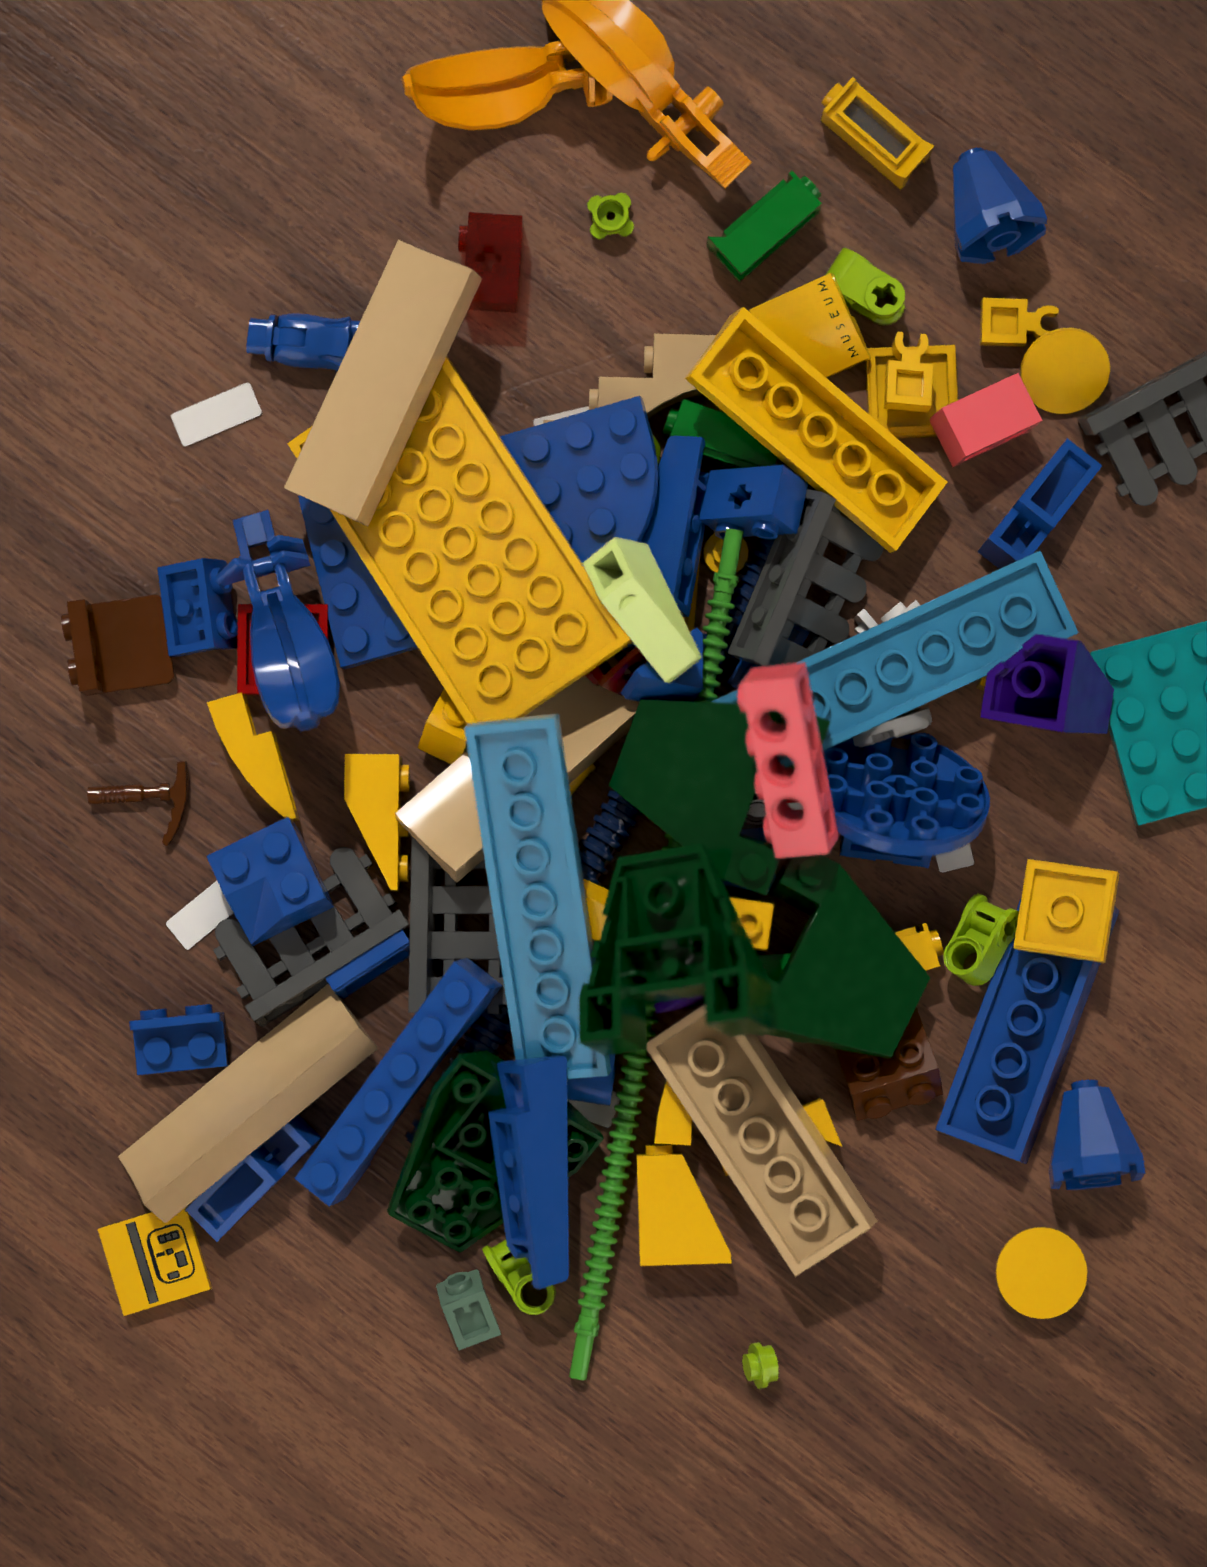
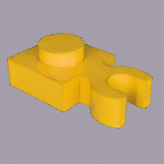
(1008, 322)
(907, 380)

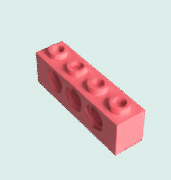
(788, 692)

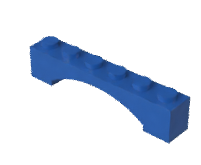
(410, 1061)

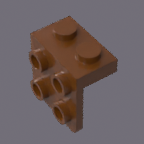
(117, 645)
(891, 1083)

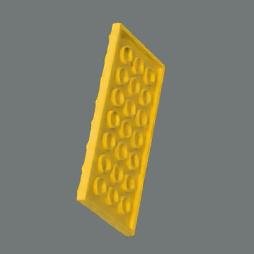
(480, 565)

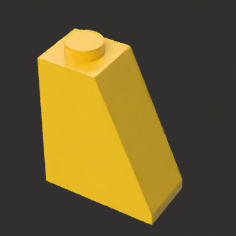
(674, 1214)

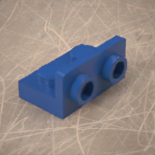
(197, 608)
(179, 1041)

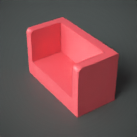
(985, 419)

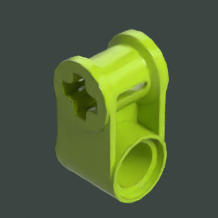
(862, 285)
(980, 936)
(515, 1275)

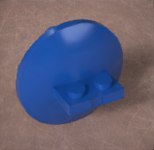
(904, 801)

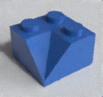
(270, 881)

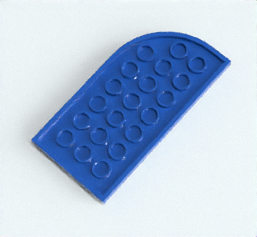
(588, 470)

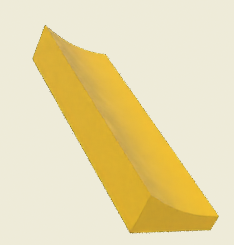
(816, 429)

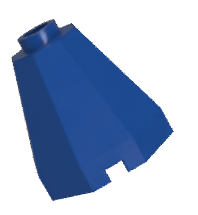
(992, 208)
(1092, 1141)

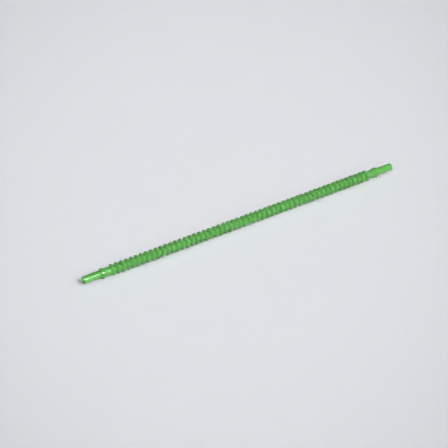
(587, 1324)

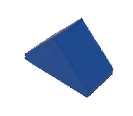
(649, 685)

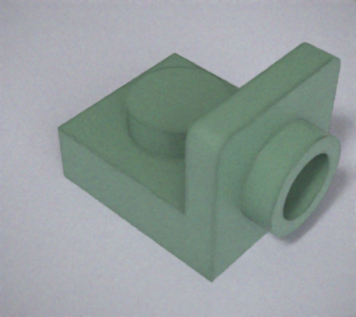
(467, 1309)

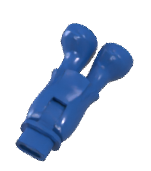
(301, 339)

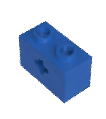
(754, 500)

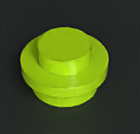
(760, 1365)

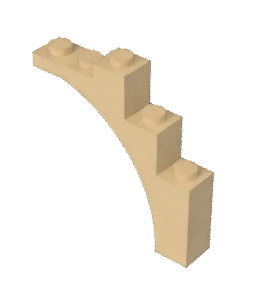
(669, 361)

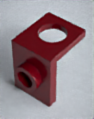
(613, 678)

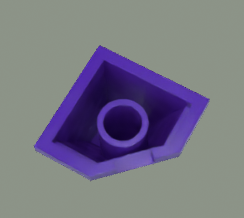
(1049, 687)

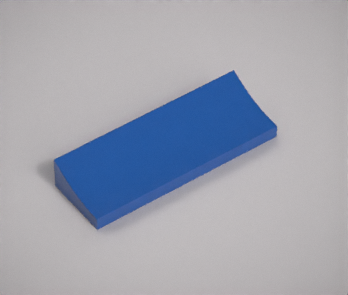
(1017, 1050)

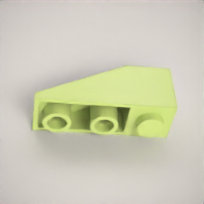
(643, 605)

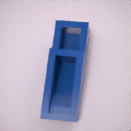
(1041, 506)
(252, 1178)

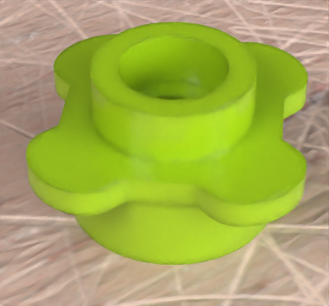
(601, 206)

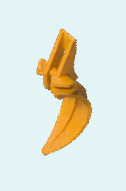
(636, 66)
(496, 85)

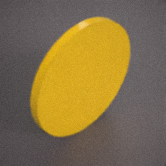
(1065, 370)
(1041, 1272)

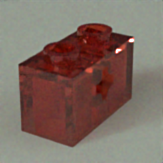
(498, 236)

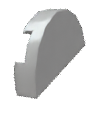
(897, 727)

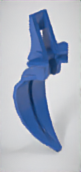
(288, 647)

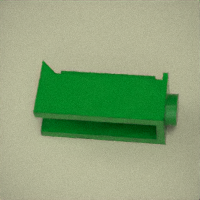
(766, 225)
(724, 438)

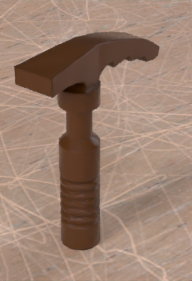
(138, 793)

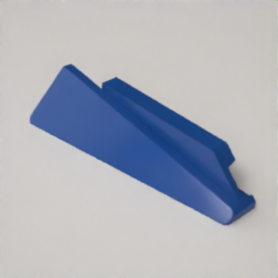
(675, 527)
(533, 1164)

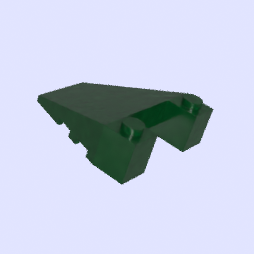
(696, 781)
(670, 939)
(849, 972)

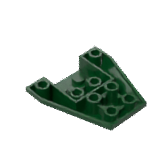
(450, 1169)

